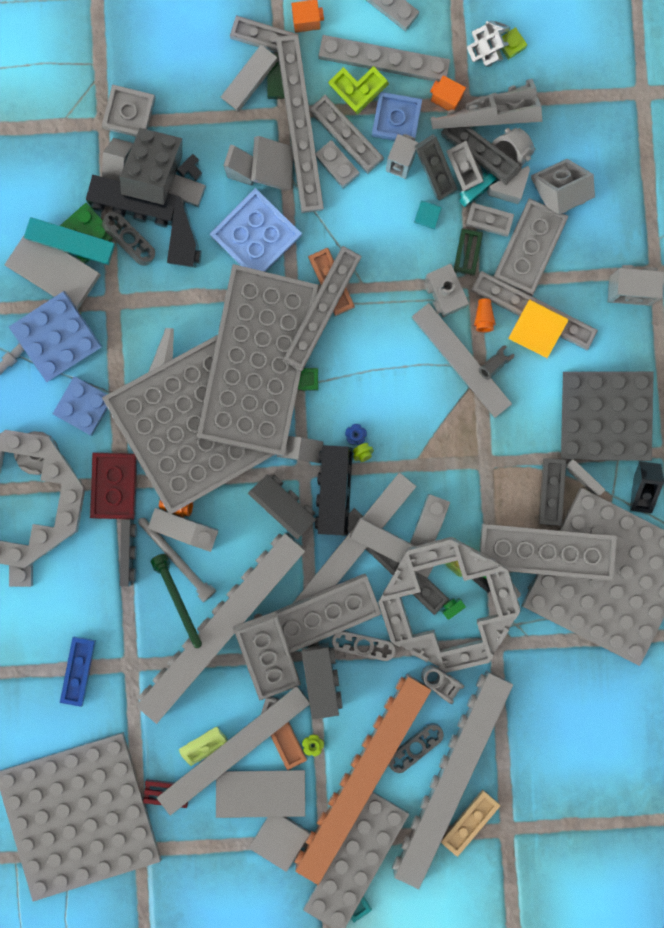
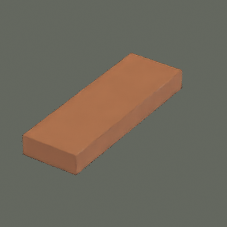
(321, 263)

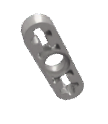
(381, 642)

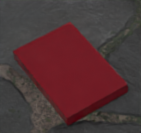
(113, 486)

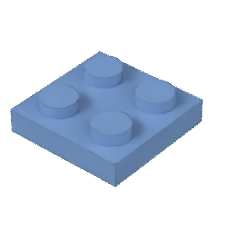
(396, 116)
(81, 406)

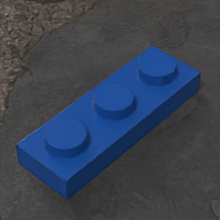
(77, 671)

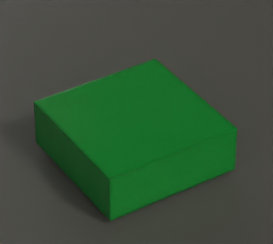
(308, 380)

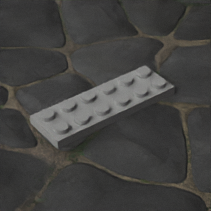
(550, 551)
(328, 612)
(356, 862)

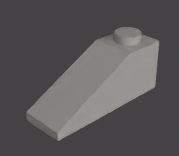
(430, 520)
(183, 529)

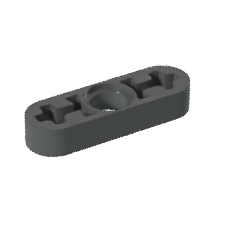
(128, 229)
(415, 757)

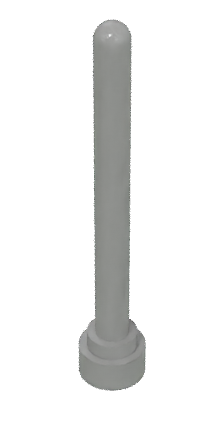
(204, 590)

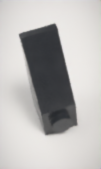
(183, 242)

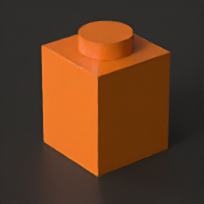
(307, 15)
(447, 93)

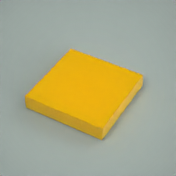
(538, 328)

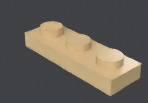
(470, 822)

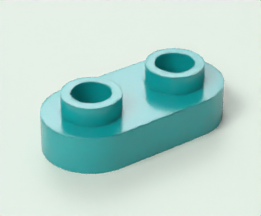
(472, 194)

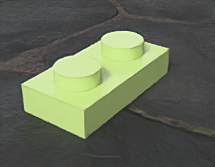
(203, 746)

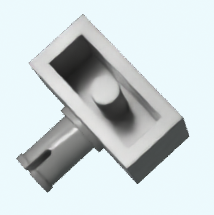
(446, 291)

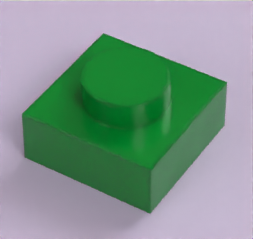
(452, 608)

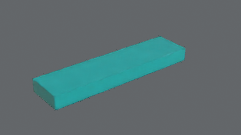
(69, 241)

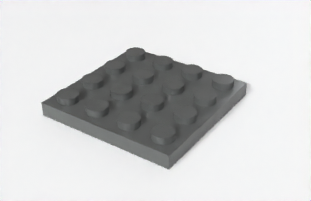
(607, 416)

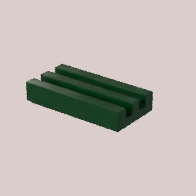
(464, 270)

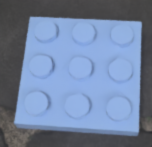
(256, 233)

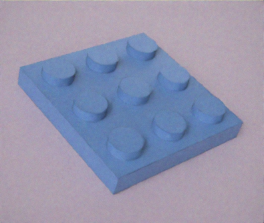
(55, 336)

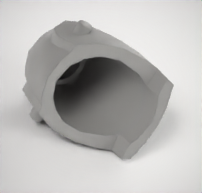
(516, 145)

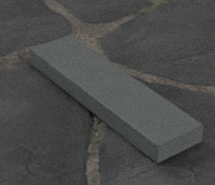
(484, 153)

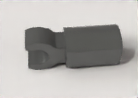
(495, 363)

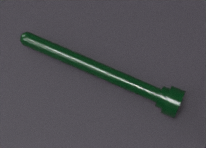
(161, 564)

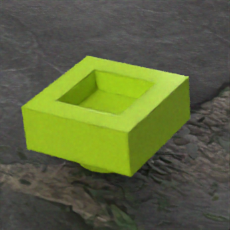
(515, 42)

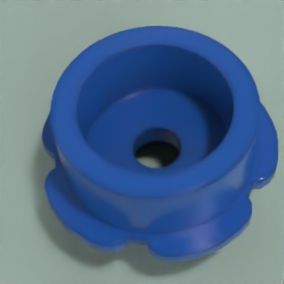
(356, 428)

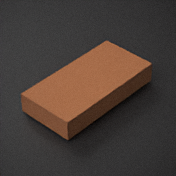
(288, 746)

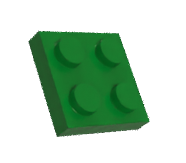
(86, 222)

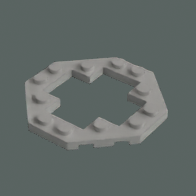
(55, 470)
(472, 565)

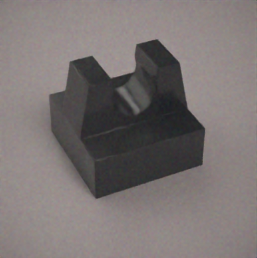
(189, 167)

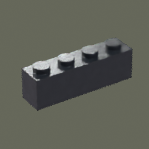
(106, 194)
(334, 490)

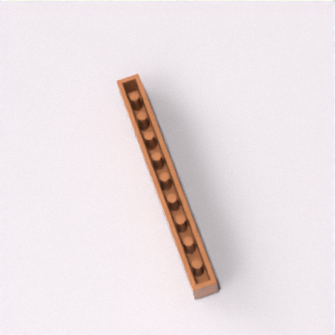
(362, 778)

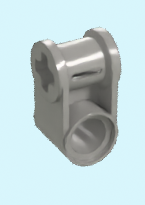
(444, 685)

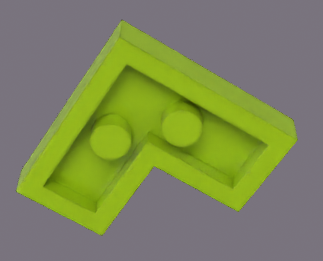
(358, 93)

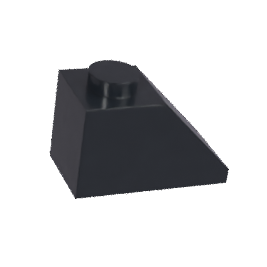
(646, 487)

